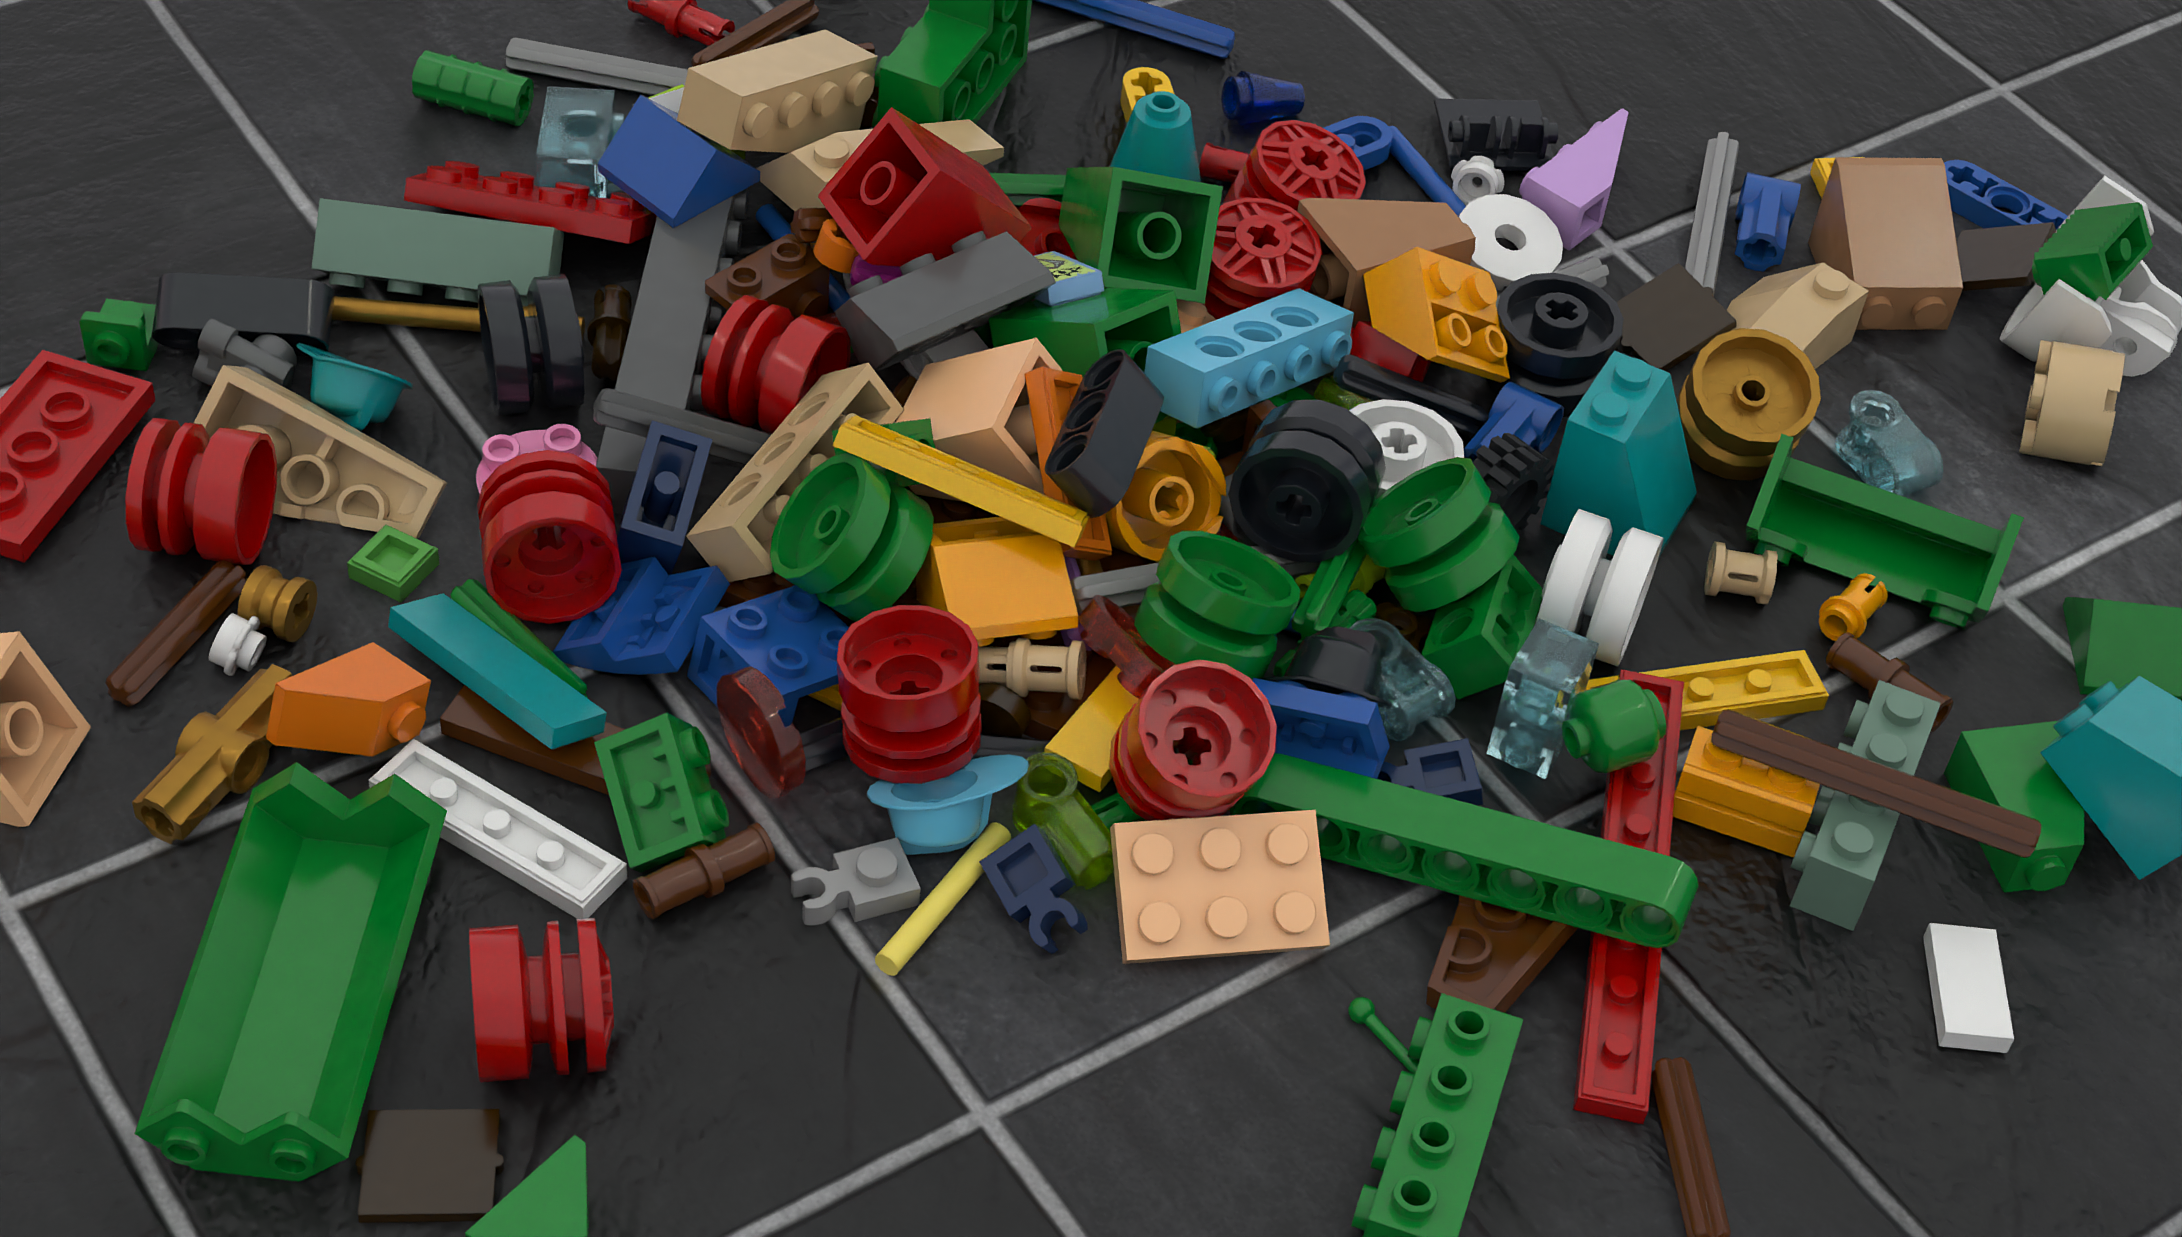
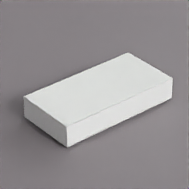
(1968, 988)

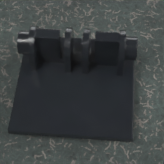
(1502, 130)

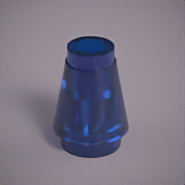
(1260, 98)

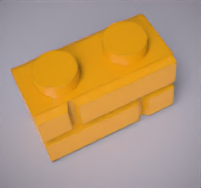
(1743, 797)

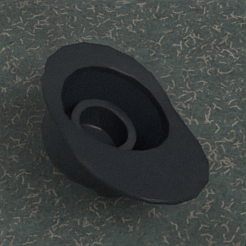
(1338, 663)

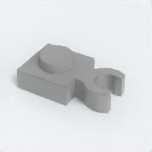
(864, 879)

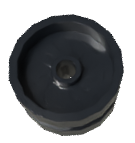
(1557, 335)
(540, 343)
(1307, 481)

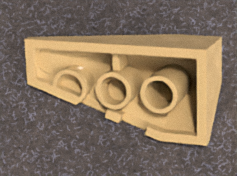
(1807, 305)

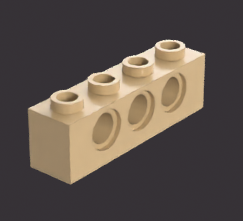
(743, 518)

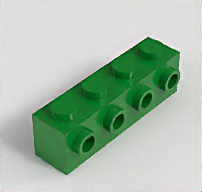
(1443, 1122)

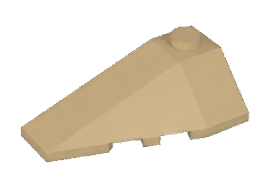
(806, 171)
(322, 462)

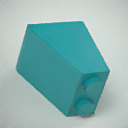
(1624, 455)
(2126, 769)

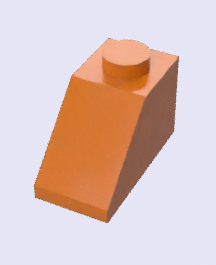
(350, 704)

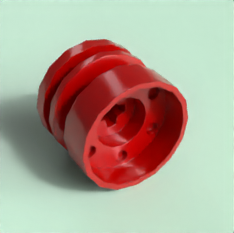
(1298, 163)
(1259, 254)
(767, 362)
(201, 491)
(548, 537)
(910, 693)
(1213, 720)
(538, 999)

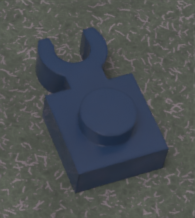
(1438, 769)
(1030, 883)

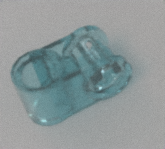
(1887, 446)
(1403, 682)

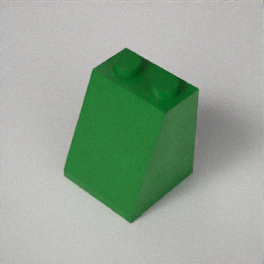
(1142, 228)
(1093, 326)

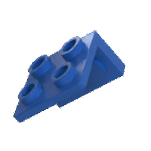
(781, 635)

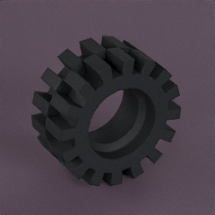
(1514, 476)

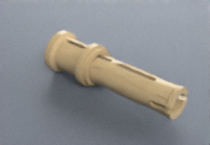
(1022, 672)

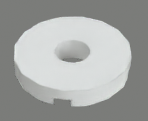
(1520, 223)

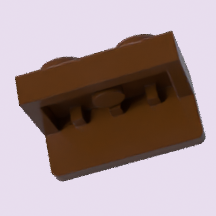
(781, 274)

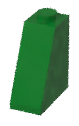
(2010, 772)

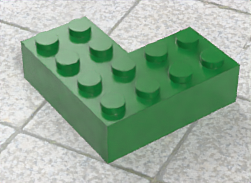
(954, 60)

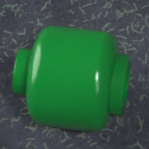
(1614, 726)

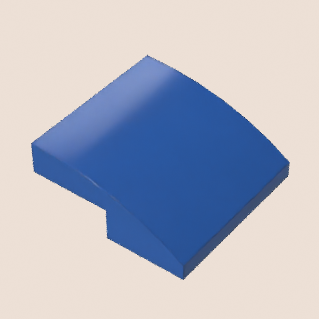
(645, 622)

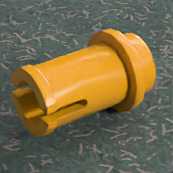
(1851, 608)

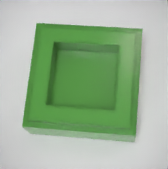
(393, 563)

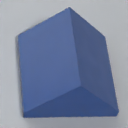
(671, 165)

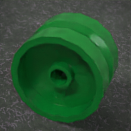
(1438, 535)
(851, 537)
(1216, 603)

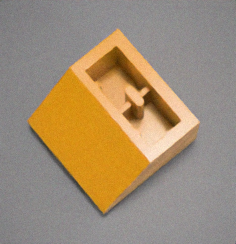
(1439, 311)
(998, 579)

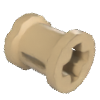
(1740, 573)

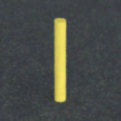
(940, 901)

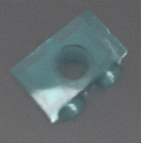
(575, 135)
(1538, 697)

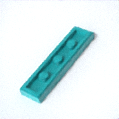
(497, 671)

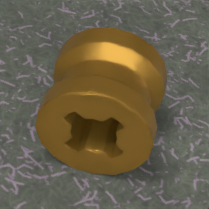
(278, 602)

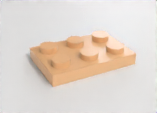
(1219, 886)

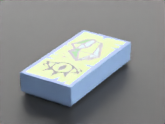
(1072, 279)

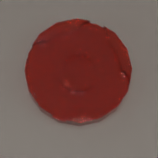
(763, 747)

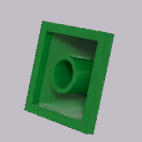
(2124, 642)

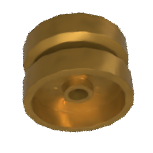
(1741, 400)

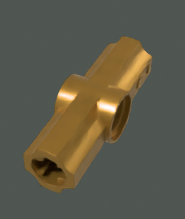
(211, 759)

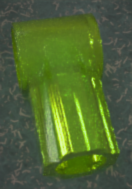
(1065, 817)

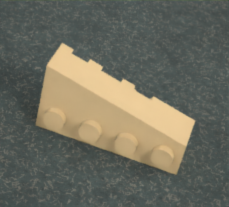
(780, 93)

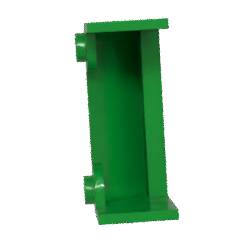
(1868, 530)

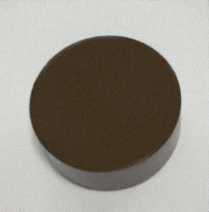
(1003, 711)

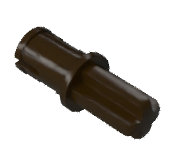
(609, 330)

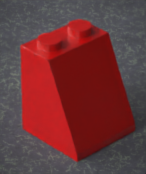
(915, 196)

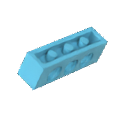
(1248, 356)

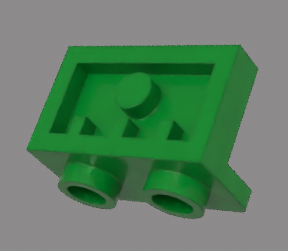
(661, 790)

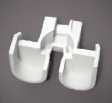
(2135, 319)

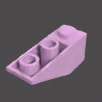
(1578, 180)

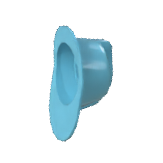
(949, 810)

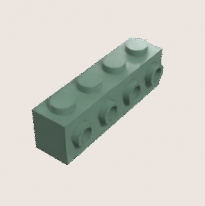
(430, 250)
(1854, 833)

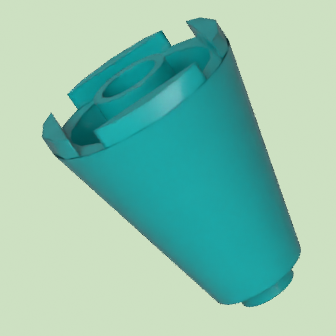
(1159, 138)

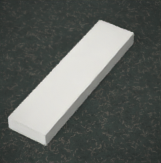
(510, 833)

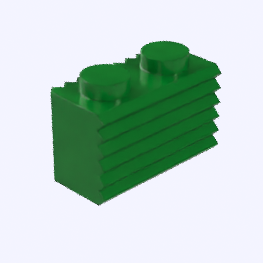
(2094, 250)

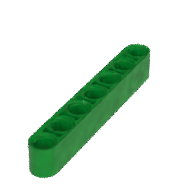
(1482, 852)

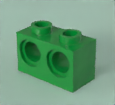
(1484, 630)

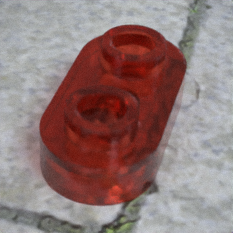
(1114, 636)

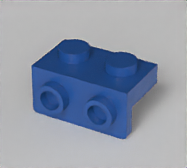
(1327, 727)

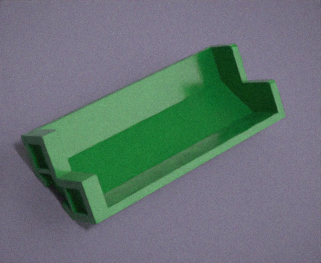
(293, 979)

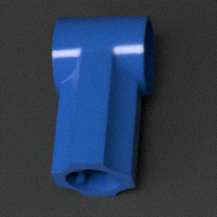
(1765, 217)
(1522, 414)

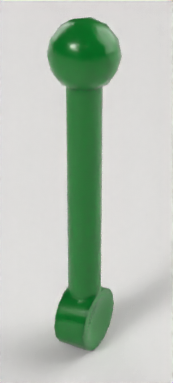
(1363, 1012)

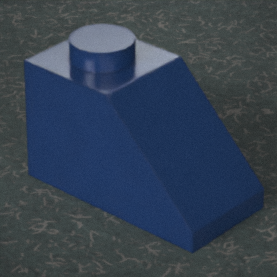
(662, 495)

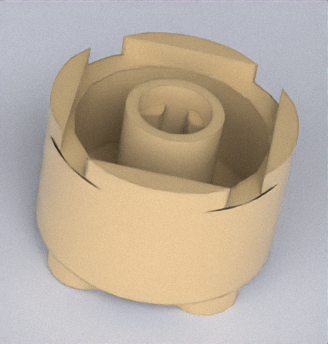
(2072, 403)

